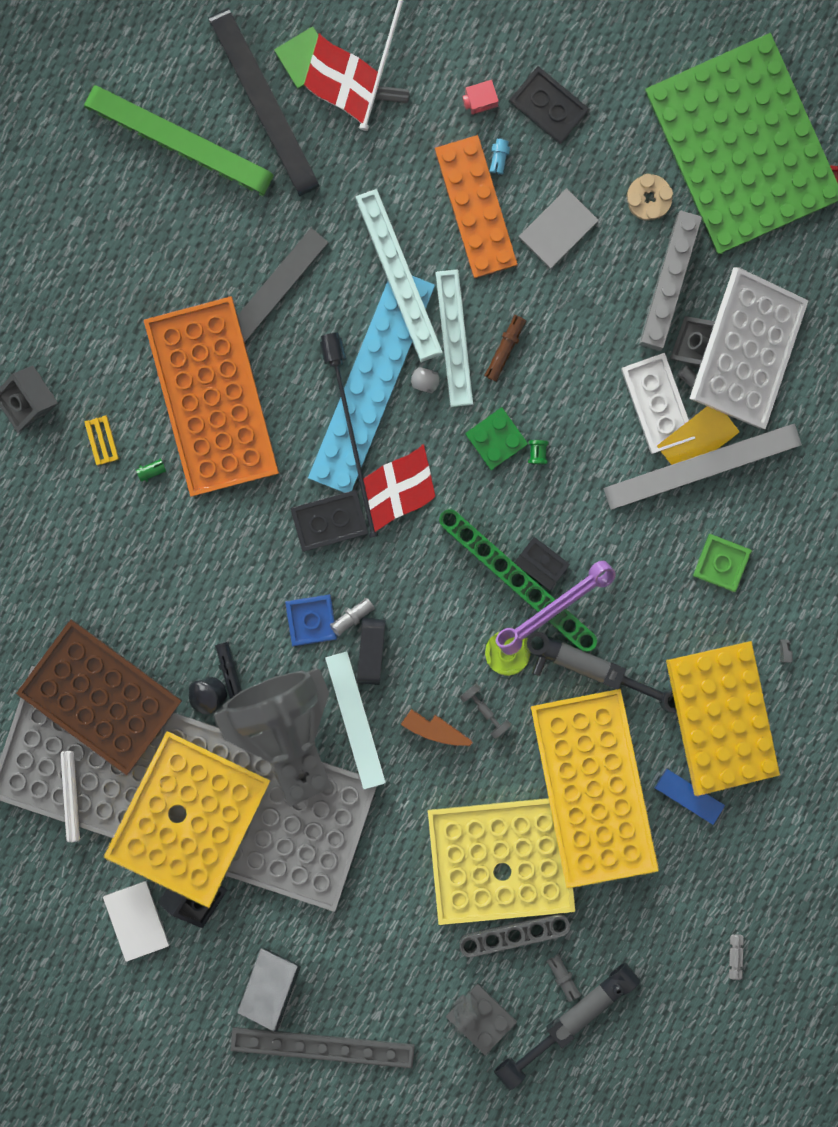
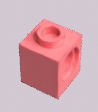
(480, 97)

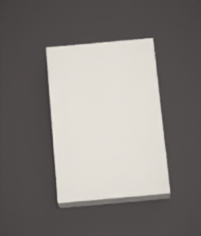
(136, 921)

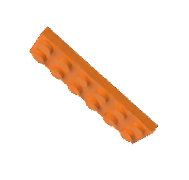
(475, 206)

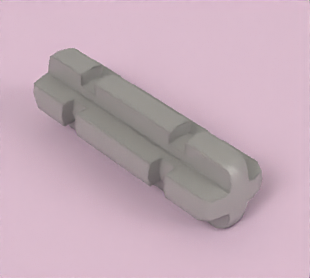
(736, 957)

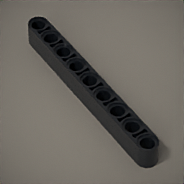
(264, 102)

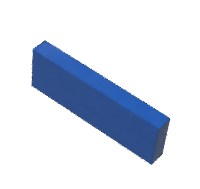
(683, 793)

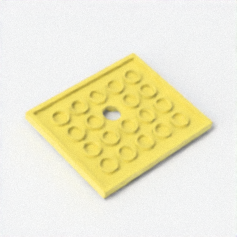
(475, 839)

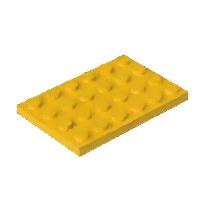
(722, 718)

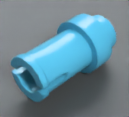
(500, 151)

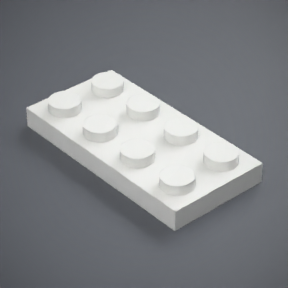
(655, 400)

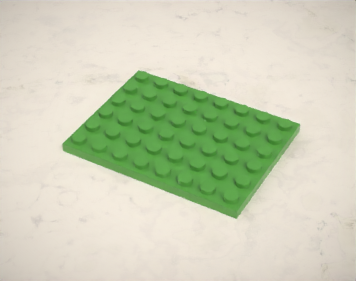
(744, 143)

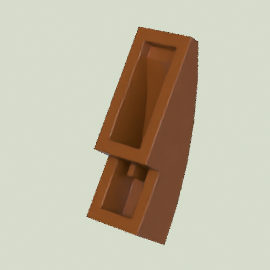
(435, 730)

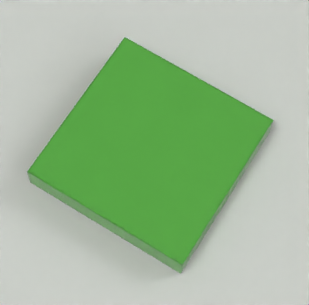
(297, 55)
(722, 563)

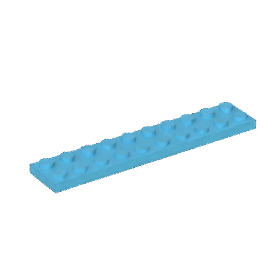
(366, 392)

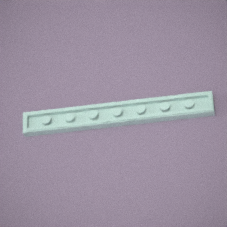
(398, 275)

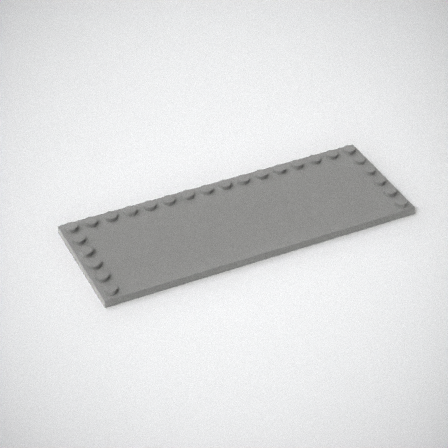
(286, 849)

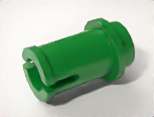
(150, 470)

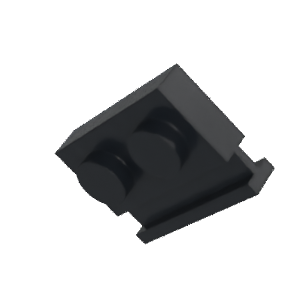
(541, 563)

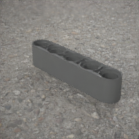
(505, 942)

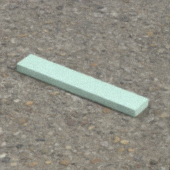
(454, 338)
(355, 720)

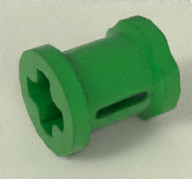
(534, 457)

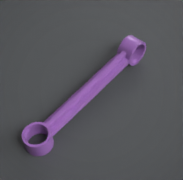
(555, 607)

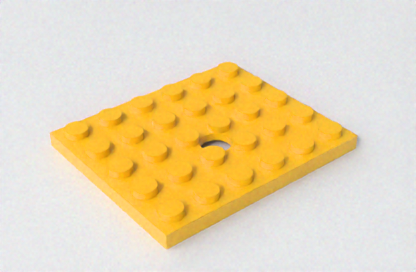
(219, 809)

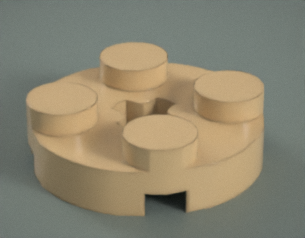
(651, 210)

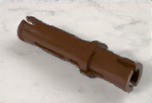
(503, 352)

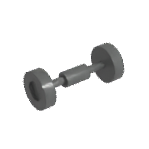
(484, 709)

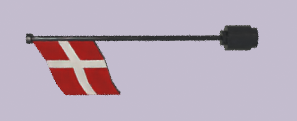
(394, 486)

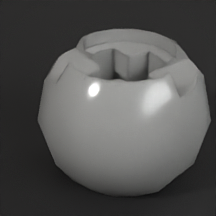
(425, 380)

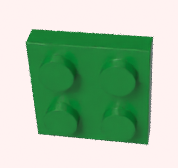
(496, 438)

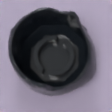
(207, 695)

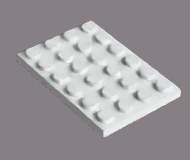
(749, 348)

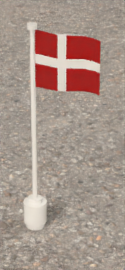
(345, 78)

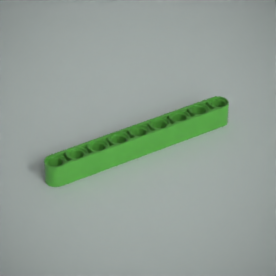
(176, 138)

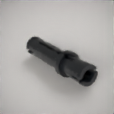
(228, 668)

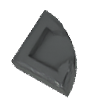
(785, 654)

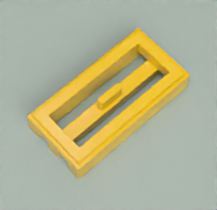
(97, 421)

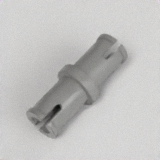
(352, 616)

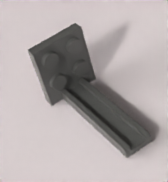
(480, 1018)

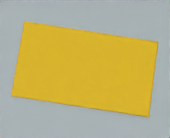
(710, 430)

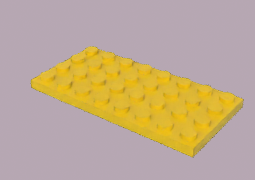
(594, 788)

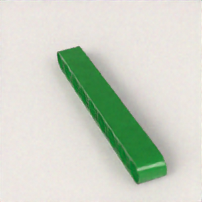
(506, 576)

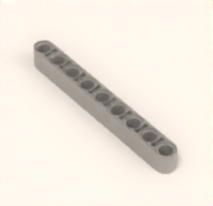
(702, 466)

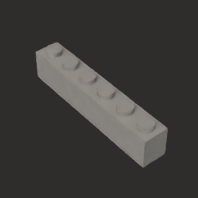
(670, 280)

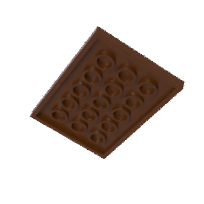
(99, 697)

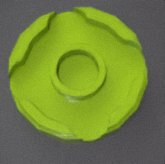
(497, 659)

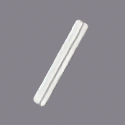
(70, 796)

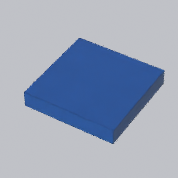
(310, 620)

